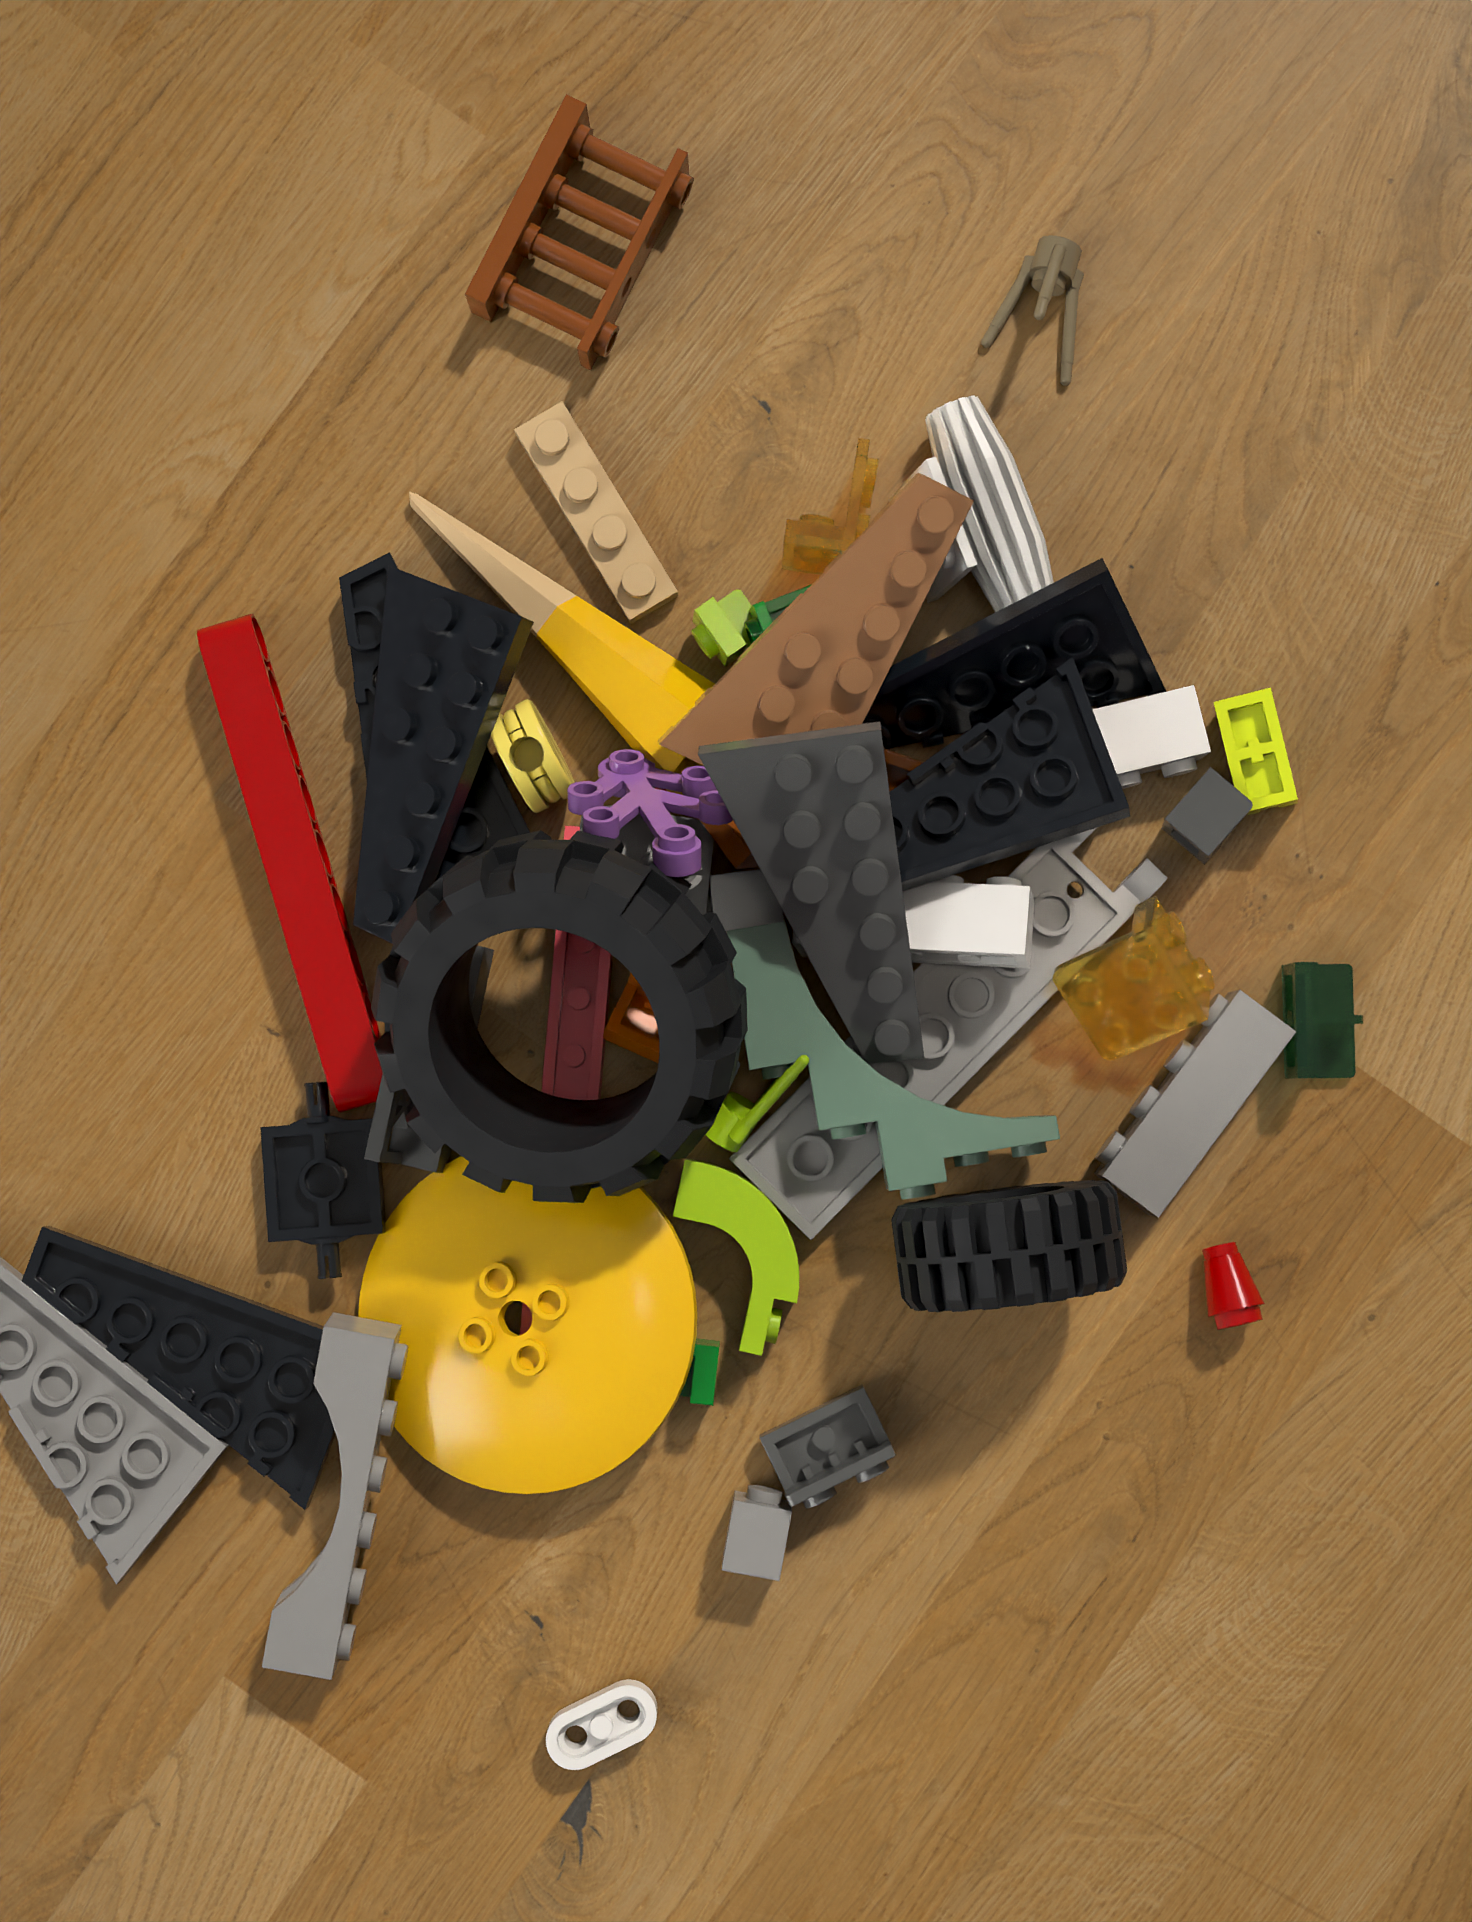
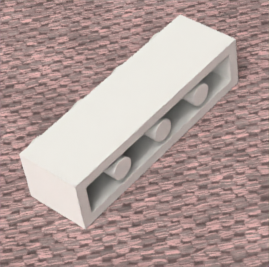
(1154, 734)
(968, 923)

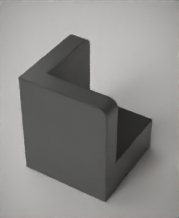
(1206, 815)

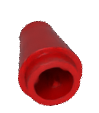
(1230, 1288)

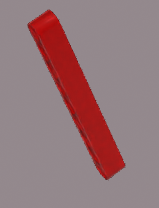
(294, 858)

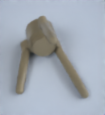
(1051, 273)

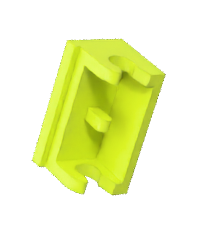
(1256, 749)

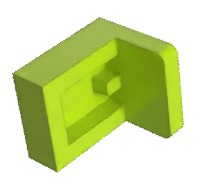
(721, 626)

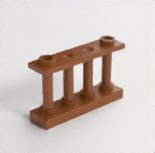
(547, 188)

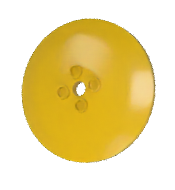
(603, 1341)

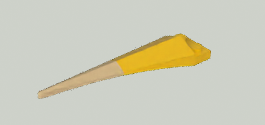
(620, 671)

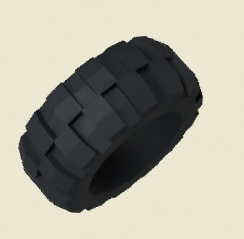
(486, 1111)

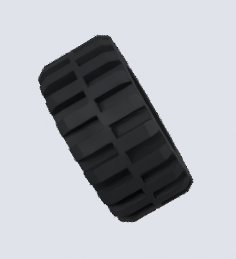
(1009, 1246)

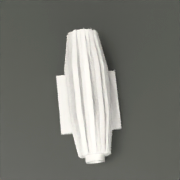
(1001, 532)

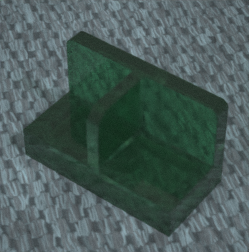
(1321, 1011)

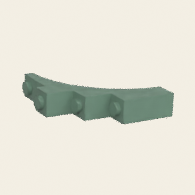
(848, 1091)

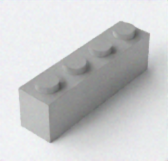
(1193, 1102)

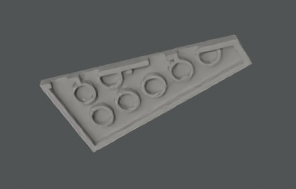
(97, 1426)

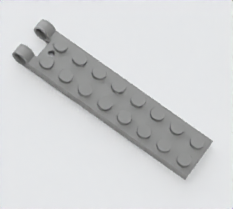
(963, 1023)

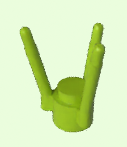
(739, 1115)

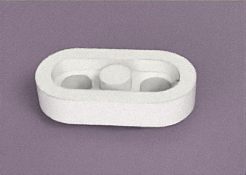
(604, 1724)

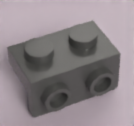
(828, 1448)

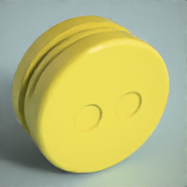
(531, 756)

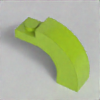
(742, 1210)

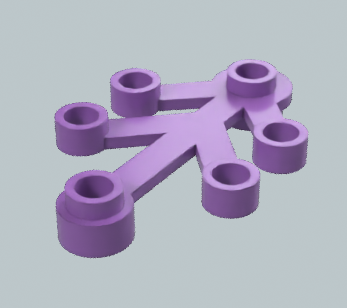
(631, 778)

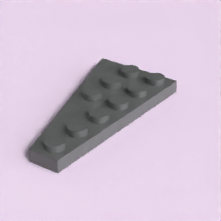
(828, 848)

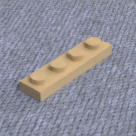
(596, 512)

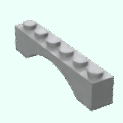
(354, 1380)

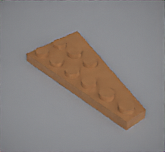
(839, 637)

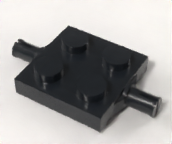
(320, 1182)

